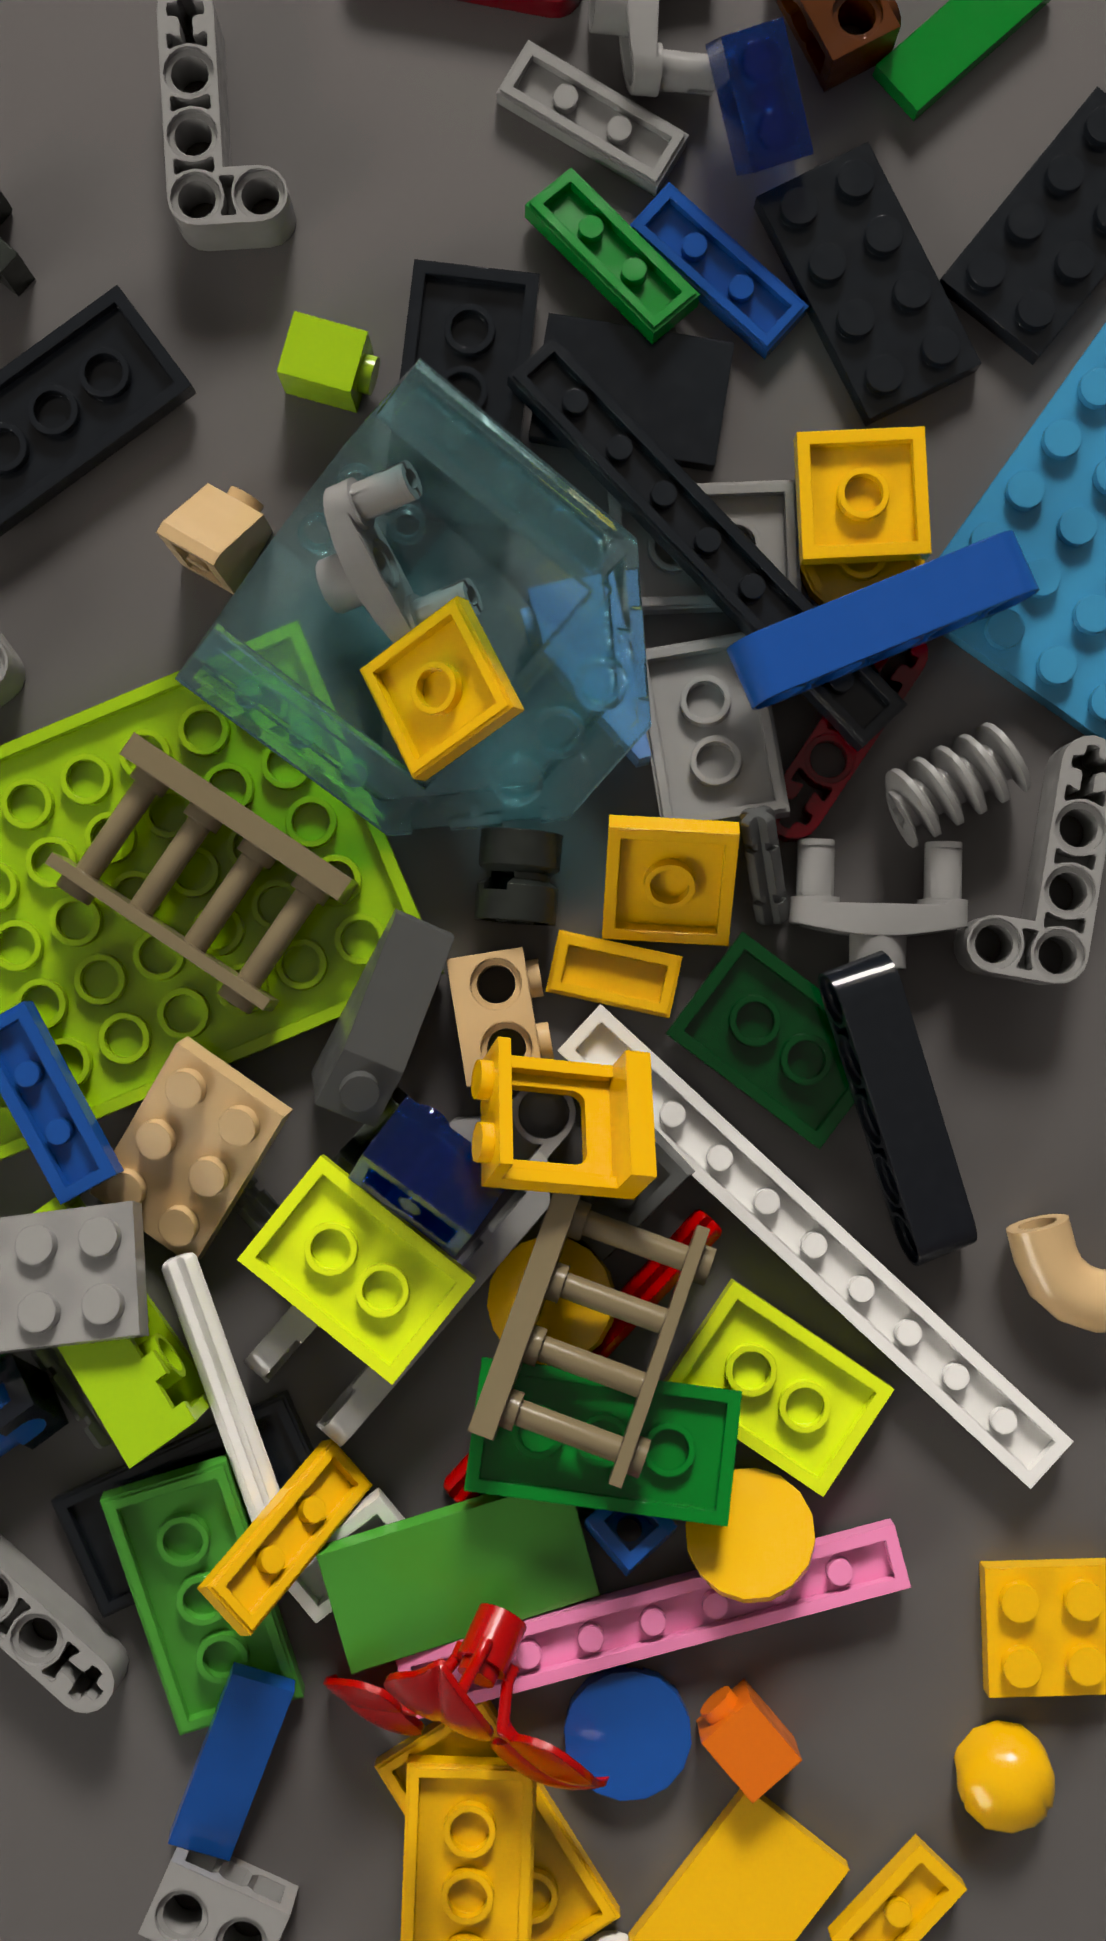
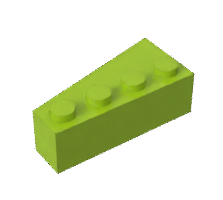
(139, 1385)

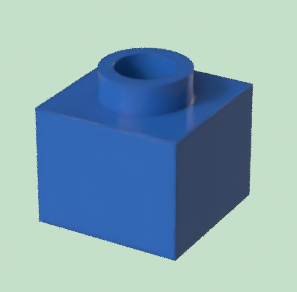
(625, 1554)

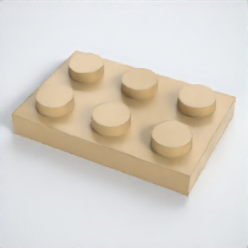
(193, 1147)

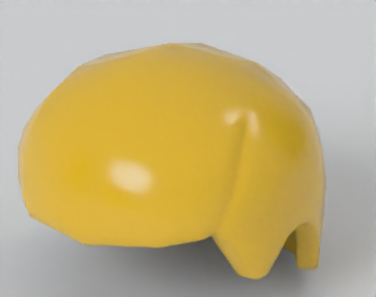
(1004, 1777)

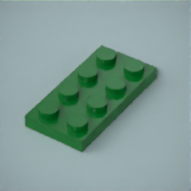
(684, 1470)

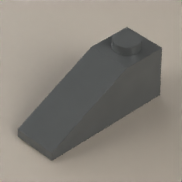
(381, 1020)

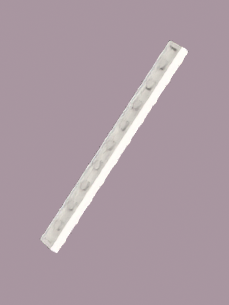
(835, 1262)

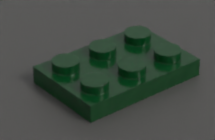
(768, 1039)

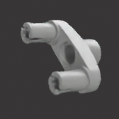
(643, 59)
(364, 564)
(878, 925)

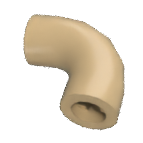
(1057, 1273)

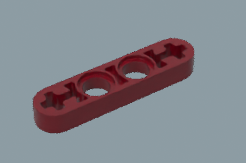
(824, 732)

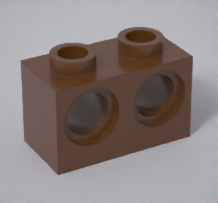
(831, 50)

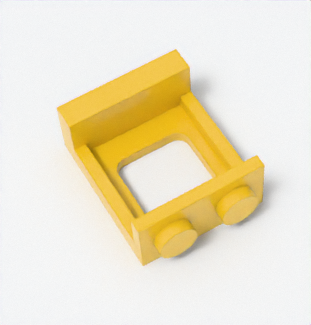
(614, 1123)

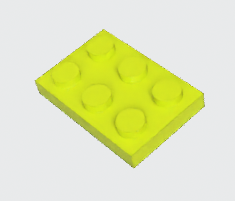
(357, 1269)
(800, 1395)

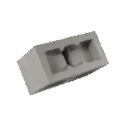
(227, 1895)

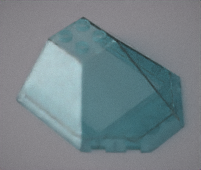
(555, 605)

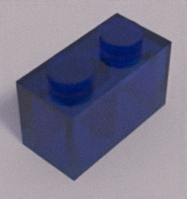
(759, 97)
(426, 1175)

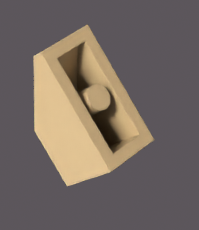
(217, 534)

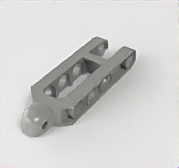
(538, 1129)

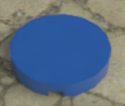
(629, 1729)

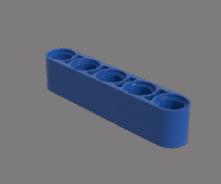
(882, 620)

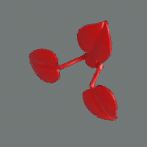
(438, 1696)

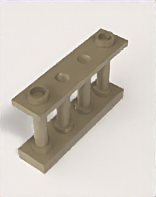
(206, 812)
(527, 1342)

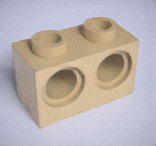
(480, 1020)

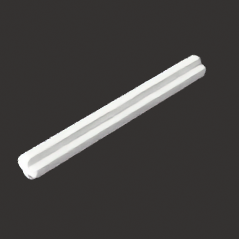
(221, 1381)

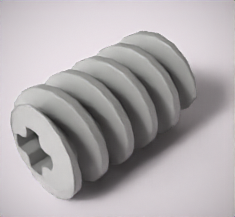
(952, 779)

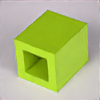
(327, 362)

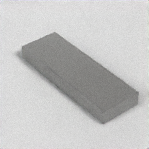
(592, 118)

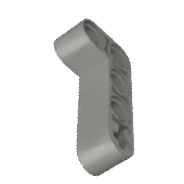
(205, 118)
(1050, 859)
(38, 1596)

